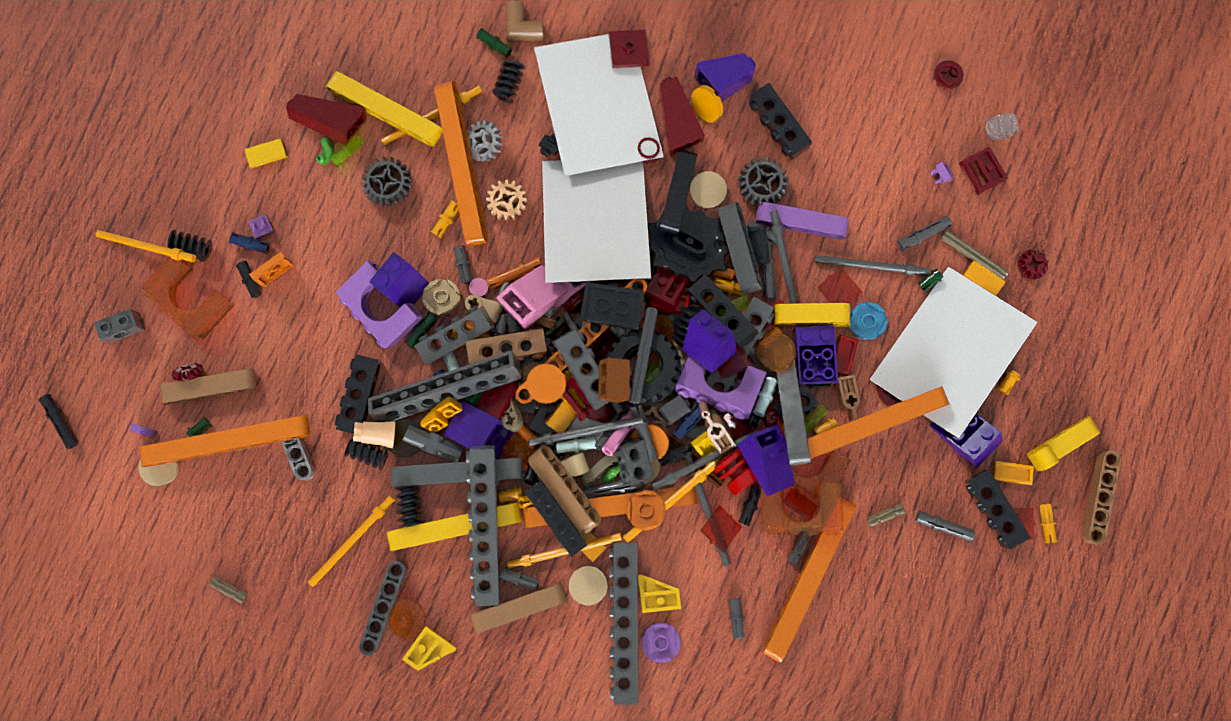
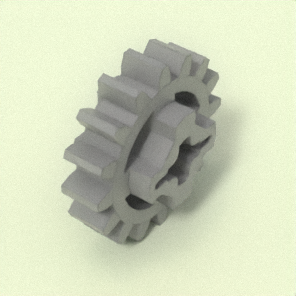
(484, 141)

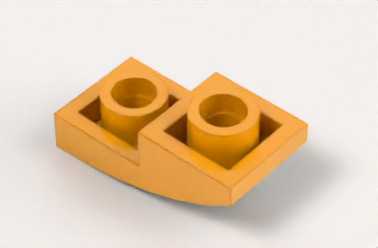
(439, 415)

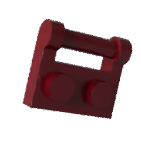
(988, 167)
(662, 283)
(582, 414)

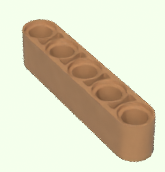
(208, 386)
(564, 489)
(1094, 504)
(518, 608)

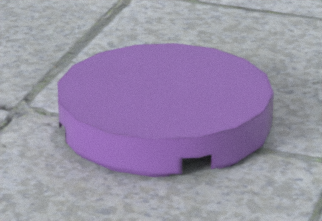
(661, 642)

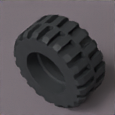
(668, 355)

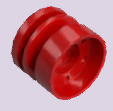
(737, 469)

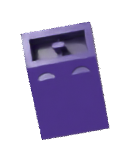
(815, 354)
(975, 442)
(768, 459)

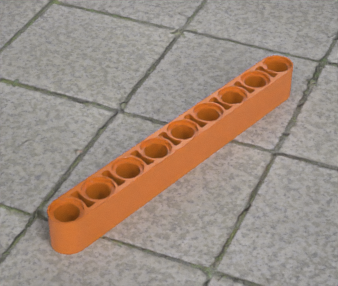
(461, 164)
(590, 337)
(877, 422)
(225, 441)
(612, 505)
(805, 589)

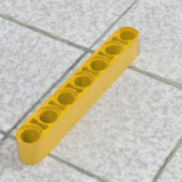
(384, 109)
(447, 528)

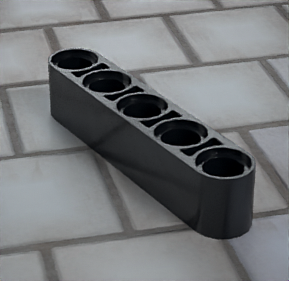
(678, 192)

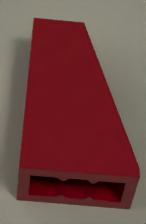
(327, 117)
(679, 119)

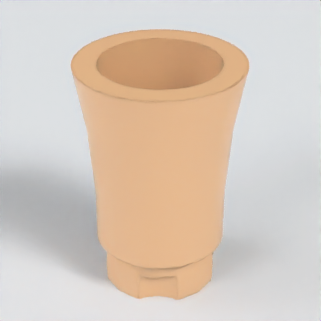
(375, 433)

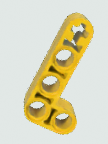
(813, 314)
(1052, 450)

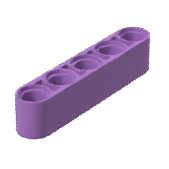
(804, 220)

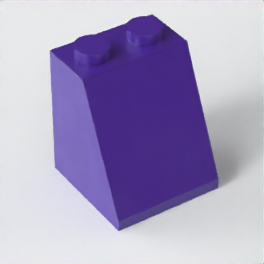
(726, 74)
(399, 281)
(709, 341)
(477, 428)

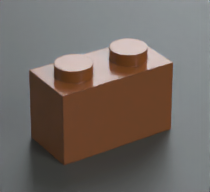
(614, 380)

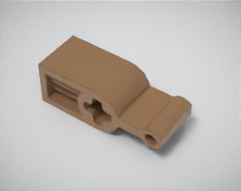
(846, 390)
(720, 433)

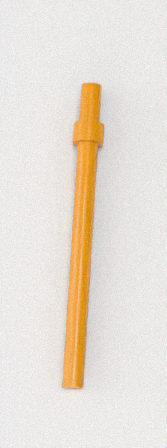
(464, 98)
(175, 253)
(699, 476)
(377, 512)
(528, 559)

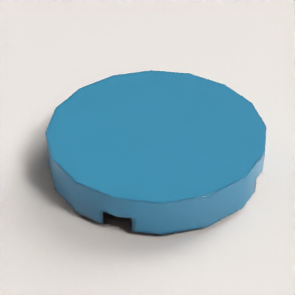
(868, 321)

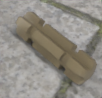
(885, 515)
(228, 589)

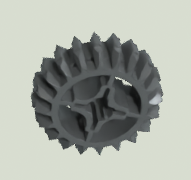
(388, 167)
(775, 173)

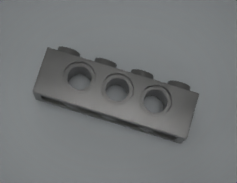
(564, 345)
(430, 352)

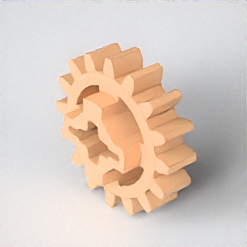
(513, 198)

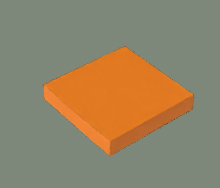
(272, 269)

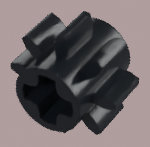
(549, 145)

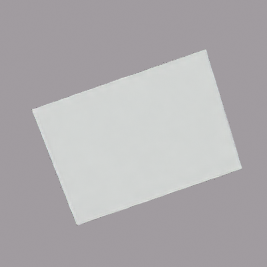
(595, 108)
(595, 224)
(956, 342)

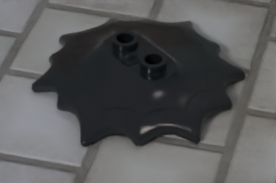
(696, 248)

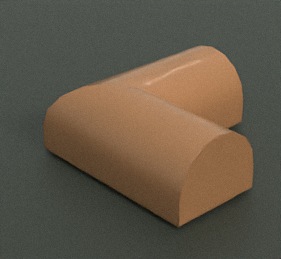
(517, 28)

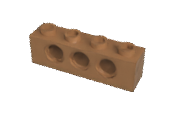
(536, 337)

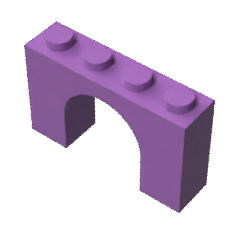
(355, 295)
(738, 402)

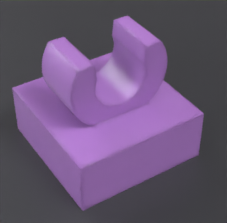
(944, 171)
(261, 226)

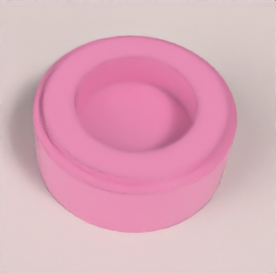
(478, 287)

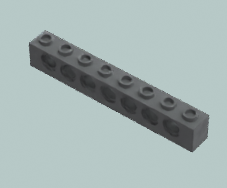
(756, 308)
(454, 383)
(483, 595)
(626, 695)

